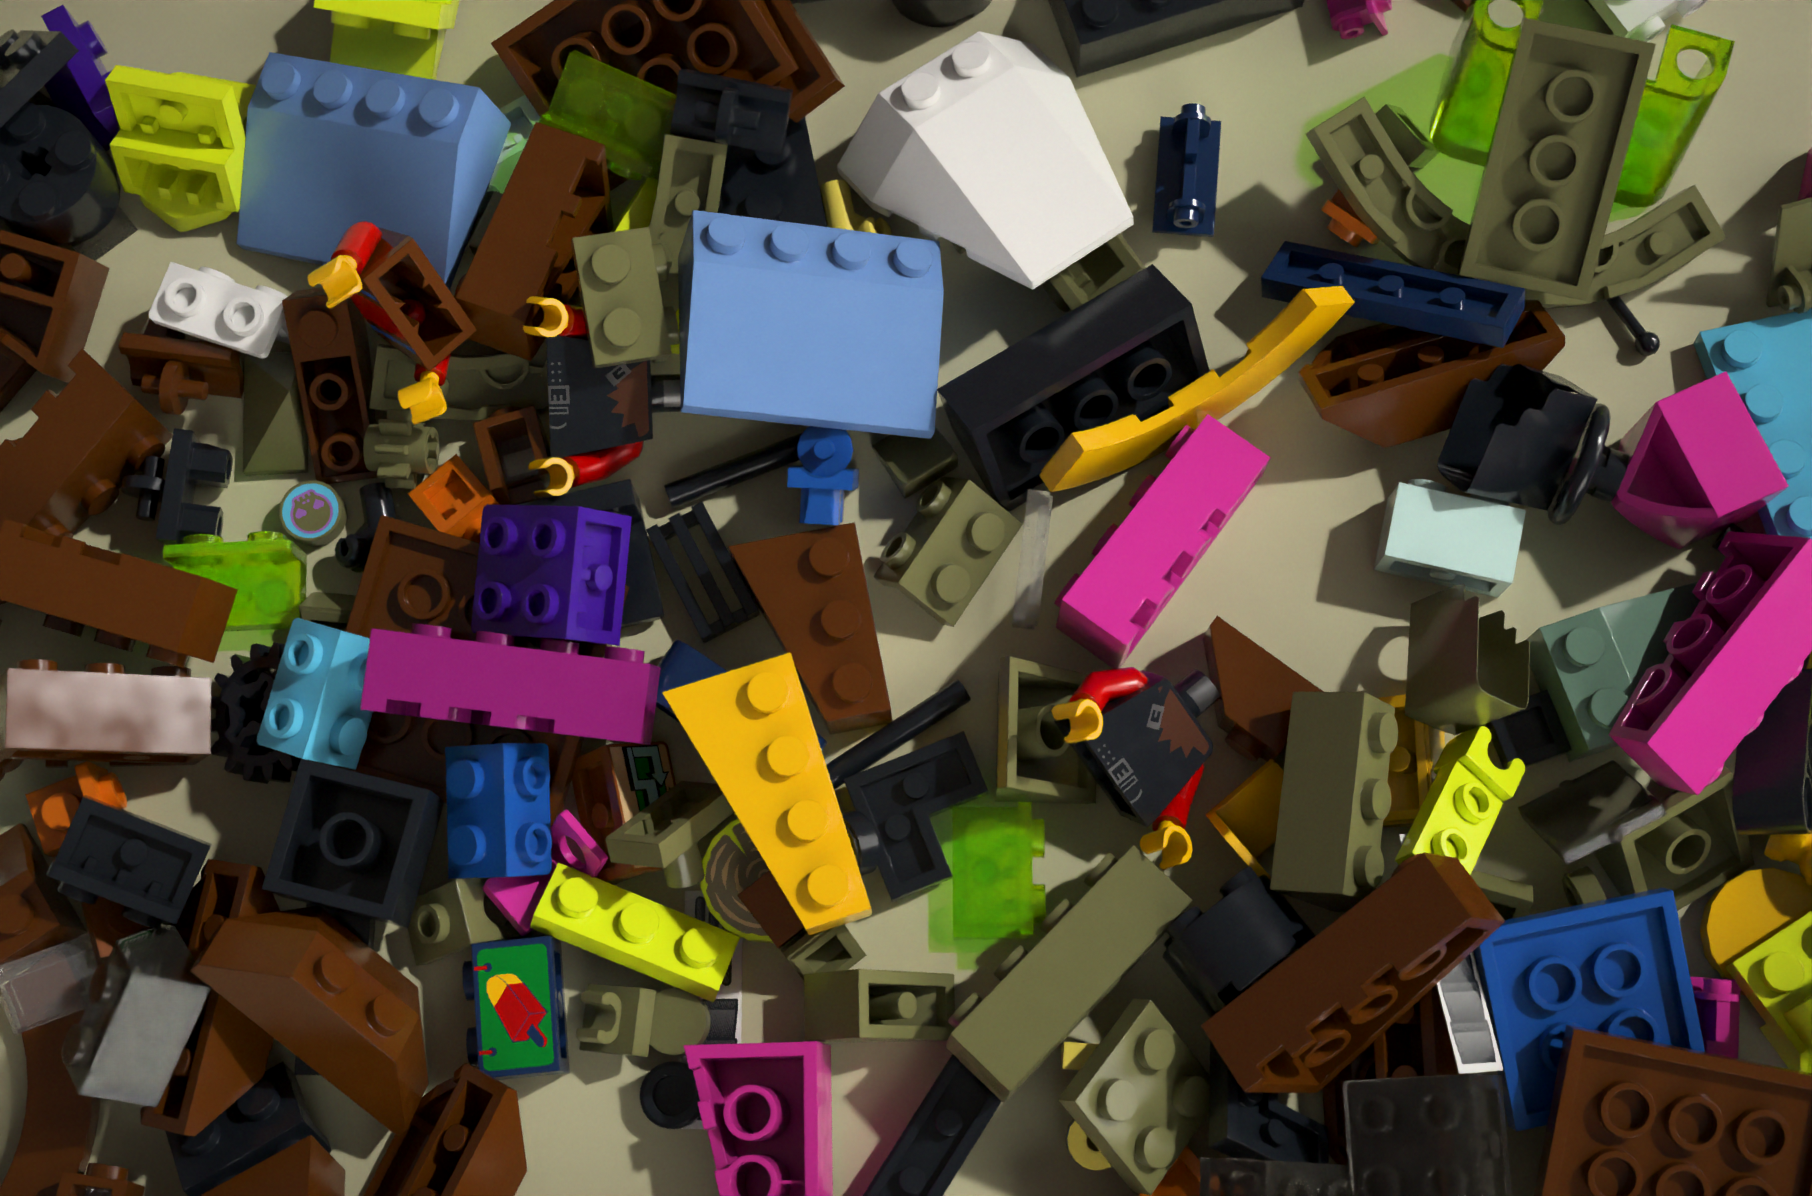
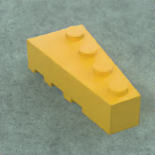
(772, 771)

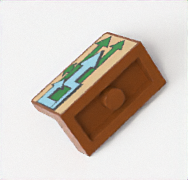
(614, 787)

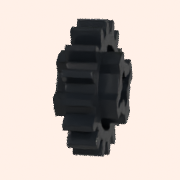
(240, 715)

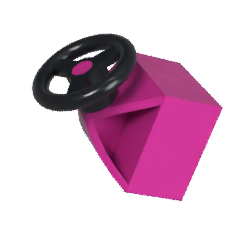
(1679, 469)

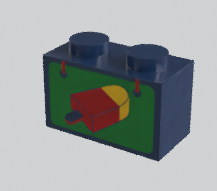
(517, 1008)

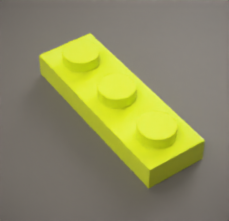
(635, 932)

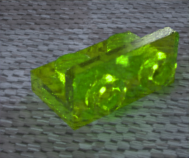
(614, 111)
(994, 872)

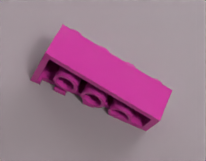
(1722, 662)
(767, 1116)

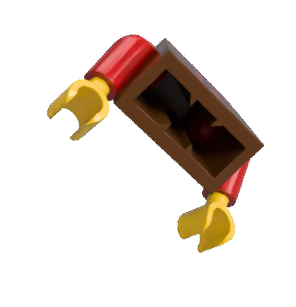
(402, 303)

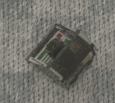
(136, 1019)

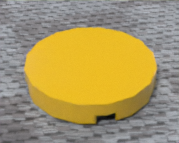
(1750, 912)

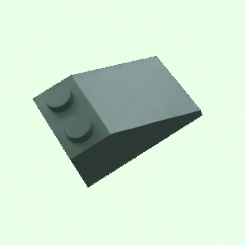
(1599, 659)

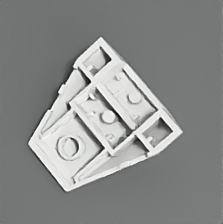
(991, 158)

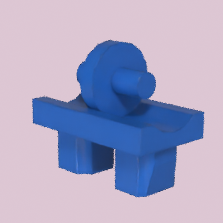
(823, 474)

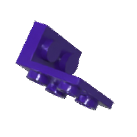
(552, 573)

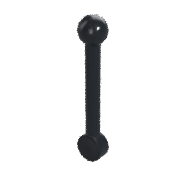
(1646, 342)

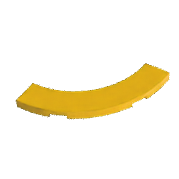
(1127, 442)

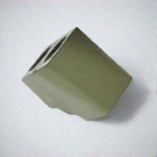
(1463, 665)

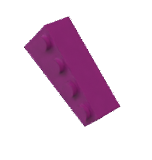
(511, 685)

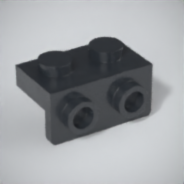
(128, 862)
(246, 1133)

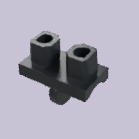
(731, 111)
(188, 466)

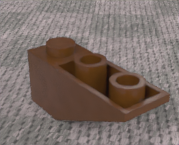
(333, 382)

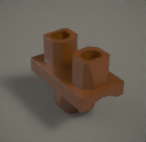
(180, 368)

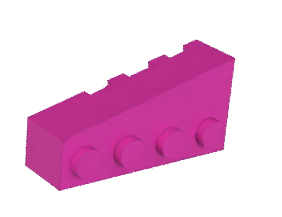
(1159, 541)

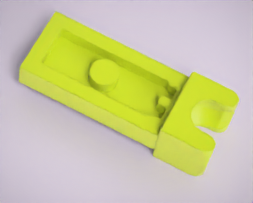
(1462, 800)

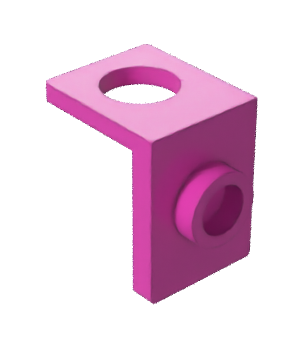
(520, 895)

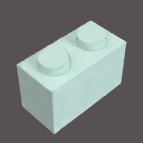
(1449, 538)

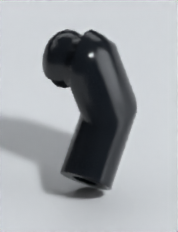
(354, 550)

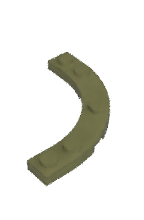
(1430, 237)
(482, 384)

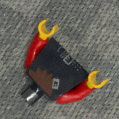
(593, 413)
(1143, 748)

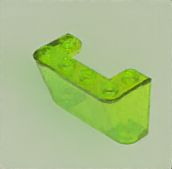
(1664, 123)

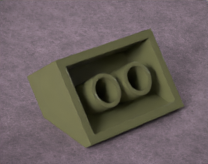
(1334, 798)

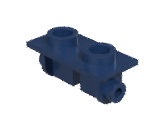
(1187, 173)

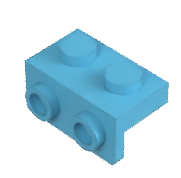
(318, 696)

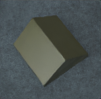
(1031, 749)
(1685, 850)

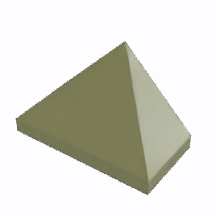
(273, 417)

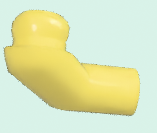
(840, 210)

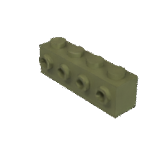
(1066, 973)

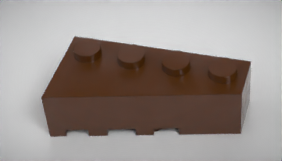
(77, 452)
(1353, 978)

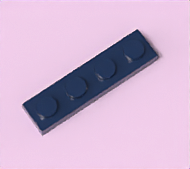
(1400, 293)

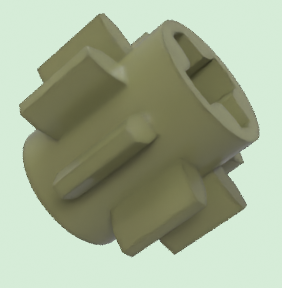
(401, 449)

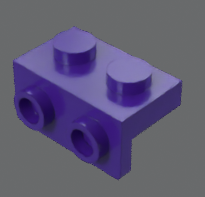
(81, 82)

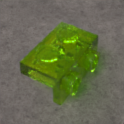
(264, 570)

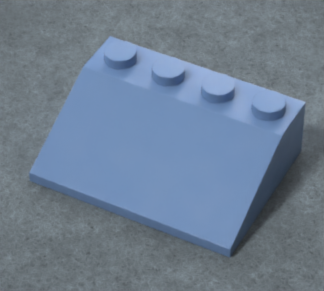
(364, 146)
(809, 325)

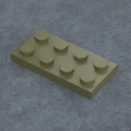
(1555, 158)

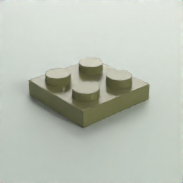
(1140, 1096)

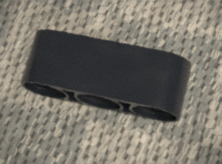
(1776, 766)

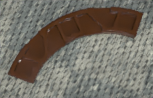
(57, 1119)

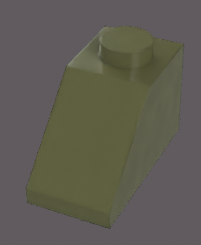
(878, 1006)

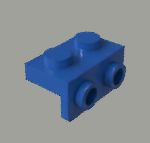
(498, 810)

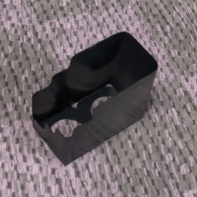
(1515, 435)

